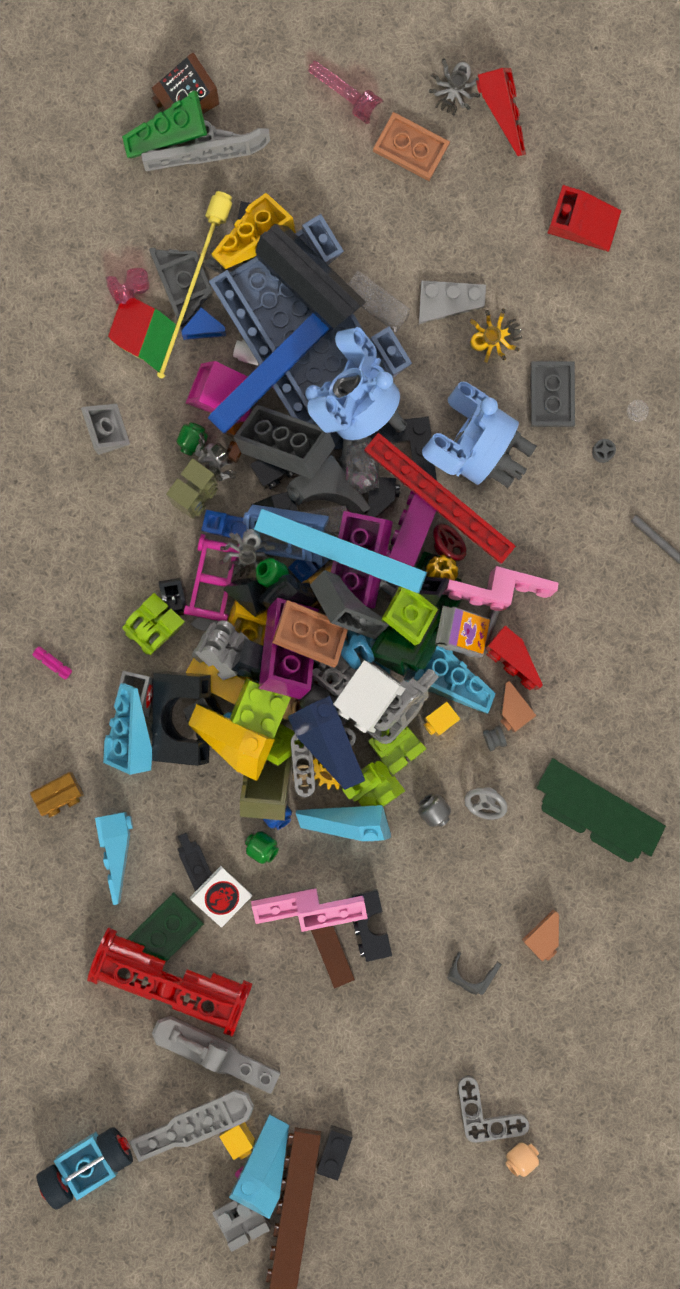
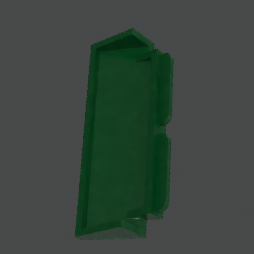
(397, 652)
(588, 806)

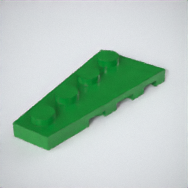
(167, 128)

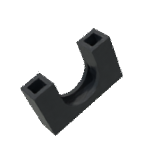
(166, 742)

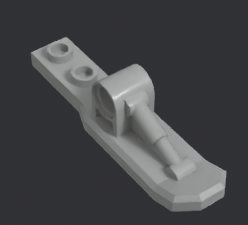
(212, 147)
(212, 1052)
(195, 1125)

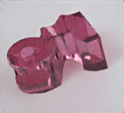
(135, 282)

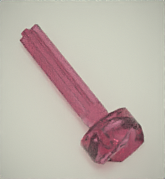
(362, 103)

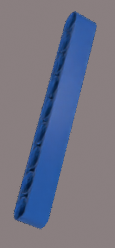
(268, 373)

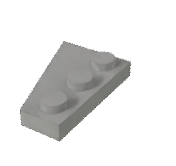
(448, 299)

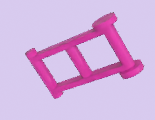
(191, 610)

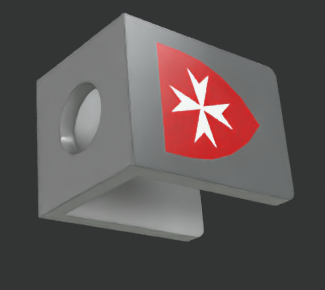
(147, 693)

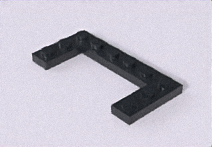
(416, 432)

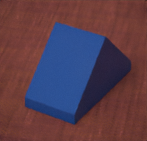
(203, 326)

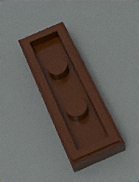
(333, 956)

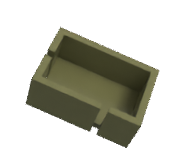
(193, 494)
(269, 794)

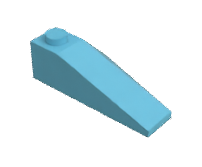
(355, 823)

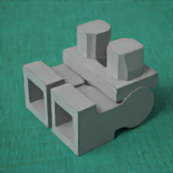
(219, 648)
(240, 1224)

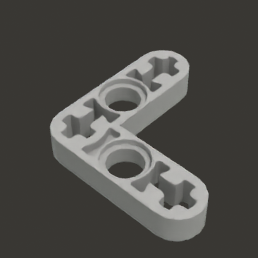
(304, 753)
(477, 1118)

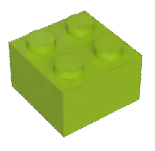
(259, 709)

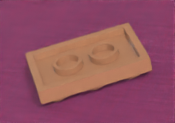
(411, 146)
(309, 634)

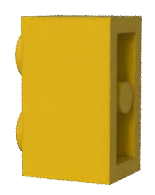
(440, 719)
(238, 1141)

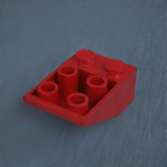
(584, 219)
(512, 653)

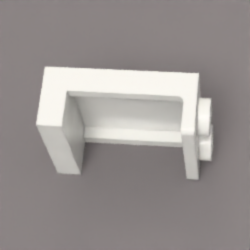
(367, 696)

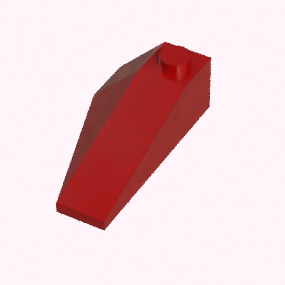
(498, 92)

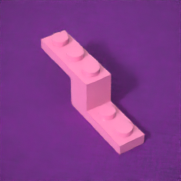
(500, 588)
(309, 910)

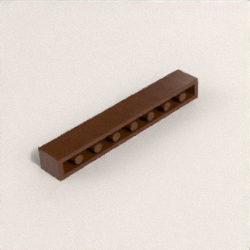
(294, 1209)

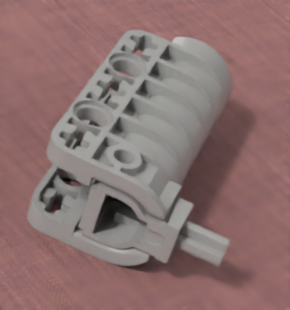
(401, 709)

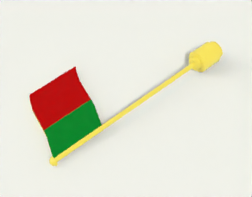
(145, 329)

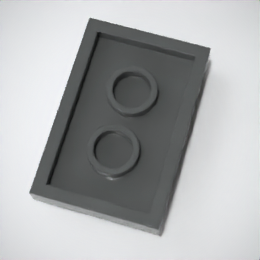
(552, 393)

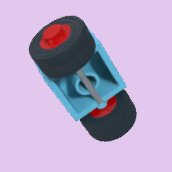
(84, 1167)

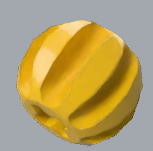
(442, 568)

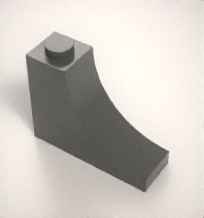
(327, 485)
(344, 608)

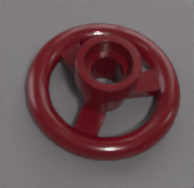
(446, 544)

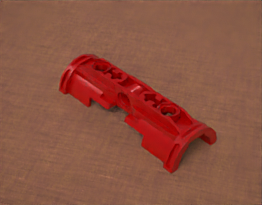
(118, 953)

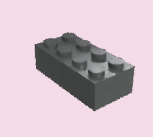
(284, 441)

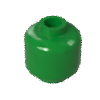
(189, 437)
(270, 571)
(261, 847)

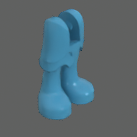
(357, 644)

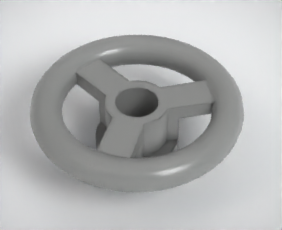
(487, 801)

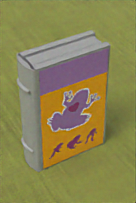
(462, 632)

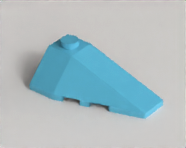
(455, 681)
(129, 743)
(114, 837)
(262, 1174)

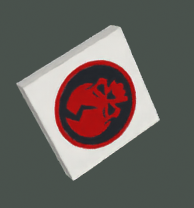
(221, 896)

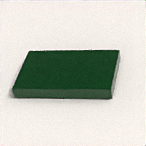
(167, 928)

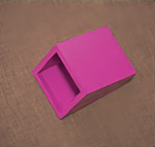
(213, 385)

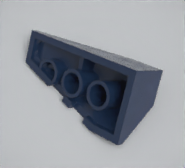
(325, 737)

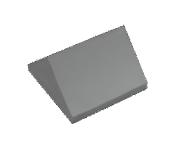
(105, 427)

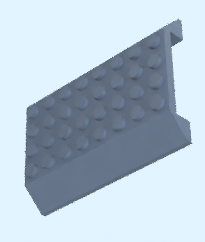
(270, 313)

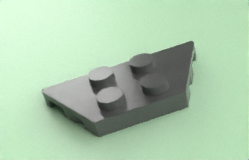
(176, 274)

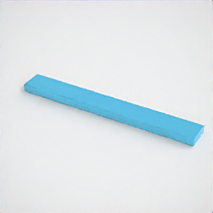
(340, 551)

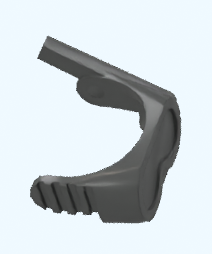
(481, 987)

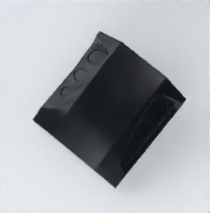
(290, 590)

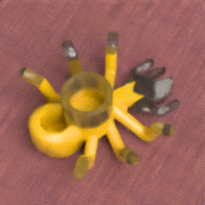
(492, 336)

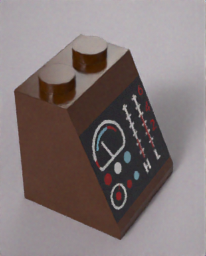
(182, 80)

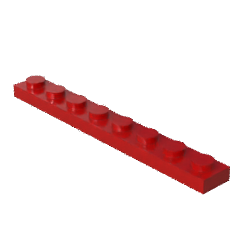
(439, 498)

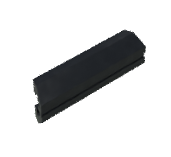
(307, 276)

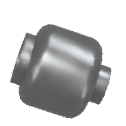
(434, 810)

